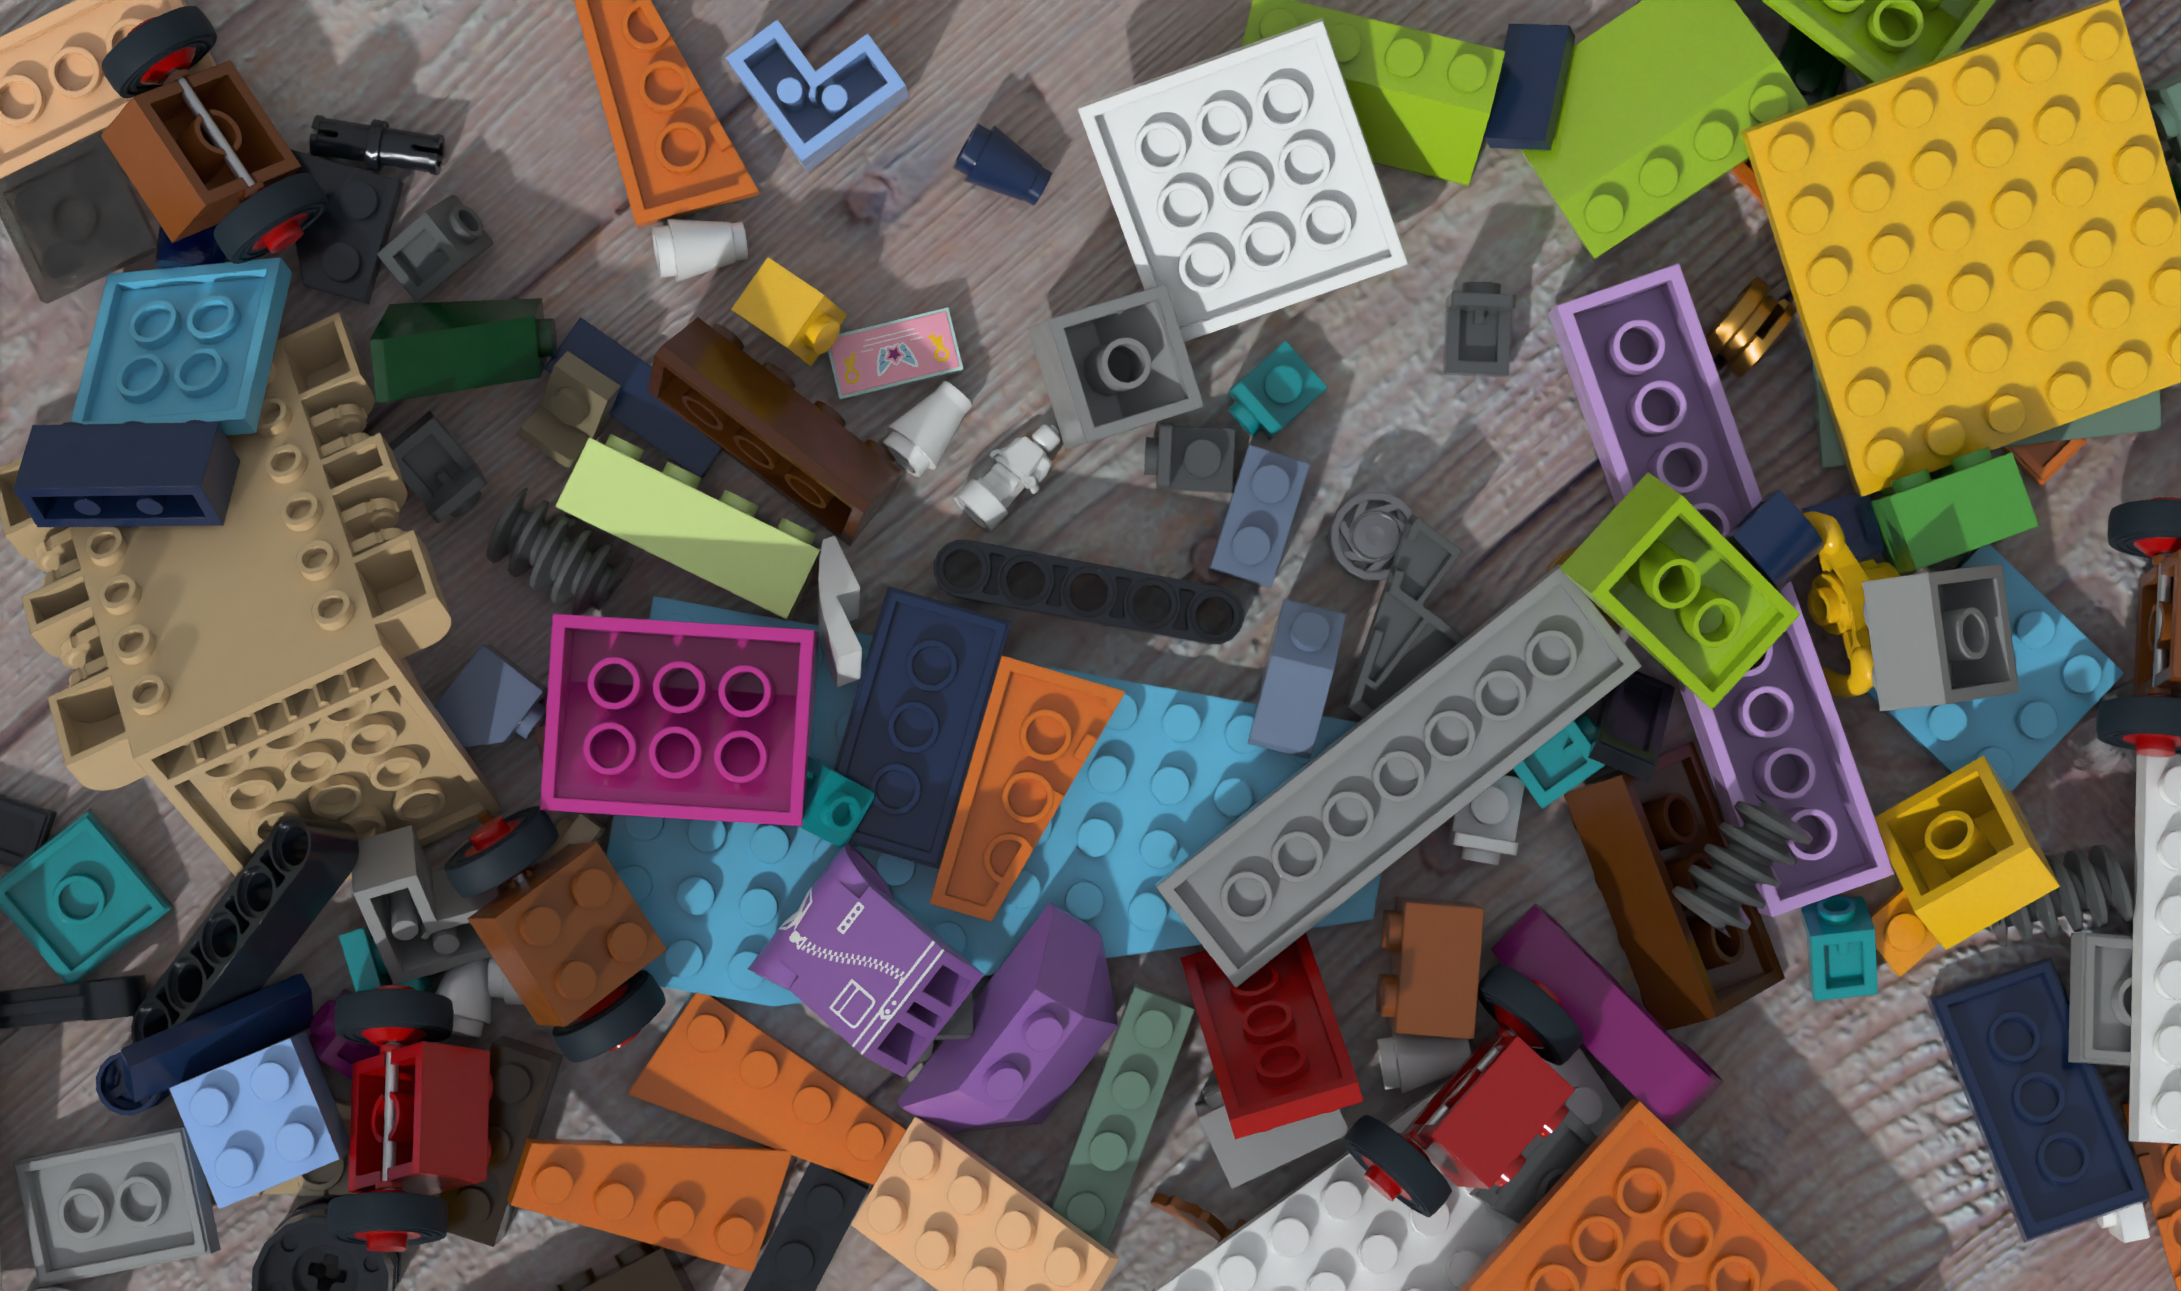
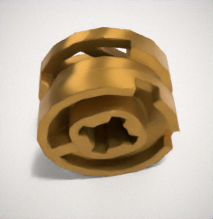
(1749, 315)

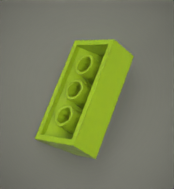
(1413, 90)

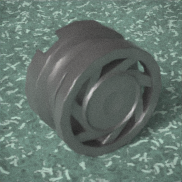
(1367, 535)

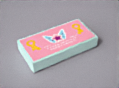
(895, 354)

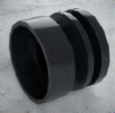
(300, 1243)

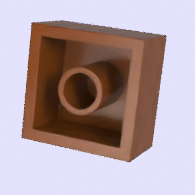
(1431, 967)

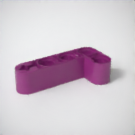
(1615, 1026)

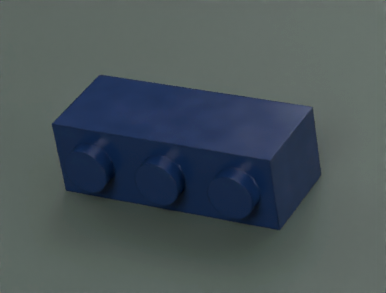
(127, 474)

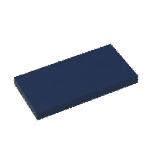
(919, 720)
(2037, 1112)

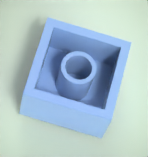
(262, 1120)

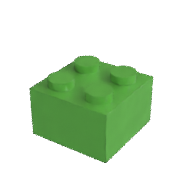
(1946, 516)

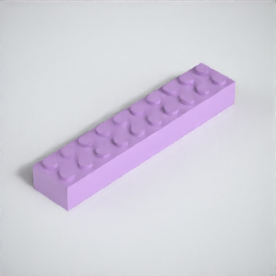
(1776, 733)

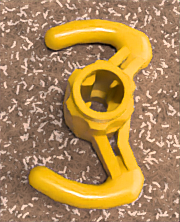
(1838, 604)

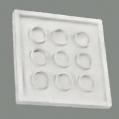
(1245, 180)

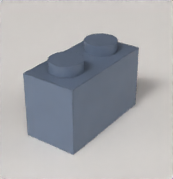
(1259, 516)

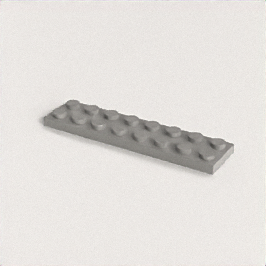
(1397, 775)

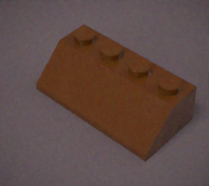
(773, 428)
(1640, 849)

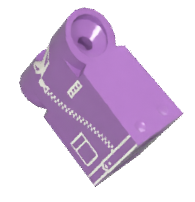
(867, 965)

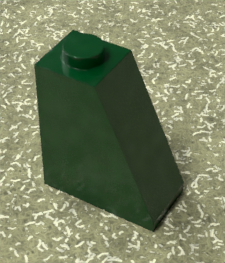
(459, 346)

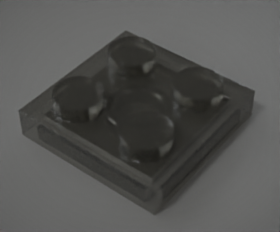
(74, 218)

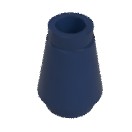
(1001, 165)

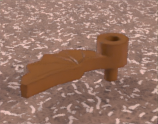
(1194, 1215)

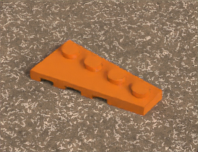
(1022, 765)
(757, 1087)
(668, 1195)

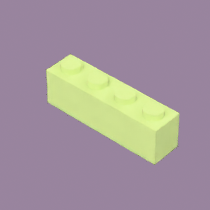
(689, 527)

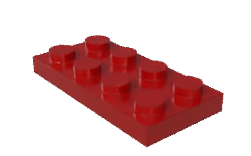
(1272, 1040)

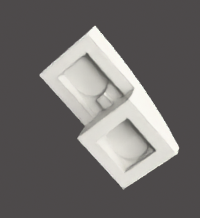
(836, 608)

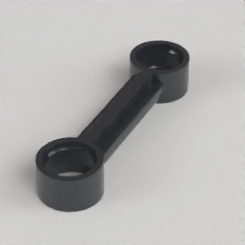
(72, 1002)

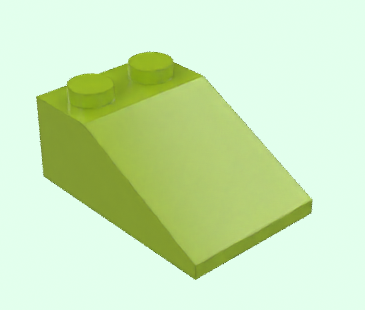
(1680, 589)

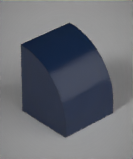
(1776, 539)

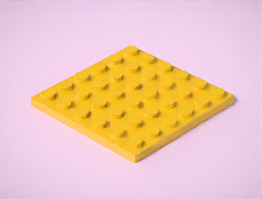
(1979, 244)

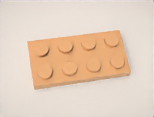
(55, 78)
(972, 1225)

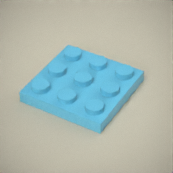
(184, 345)
(2058, 683)

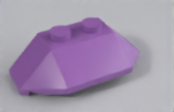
(1030, 1033)

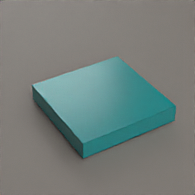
(80, 898)

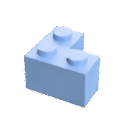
(821, 107)

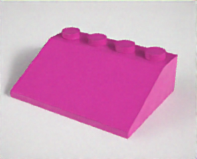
(678, 719)

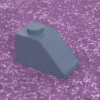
(1296, 678)
(492, 701)

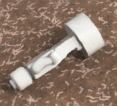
(1017, 466)

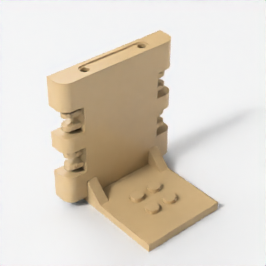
(264, 652)

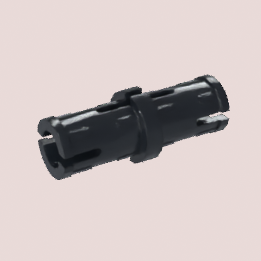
(377, 145)

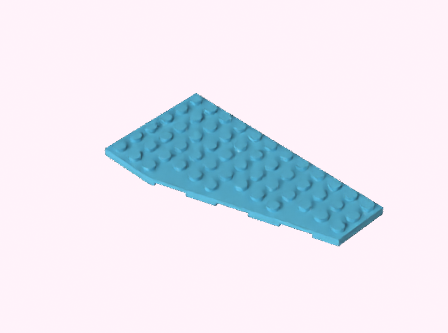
(1144, 801)

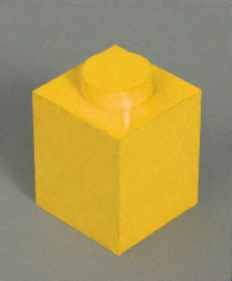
(790, 312)

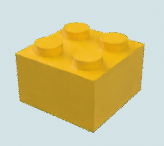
(1965, 853)

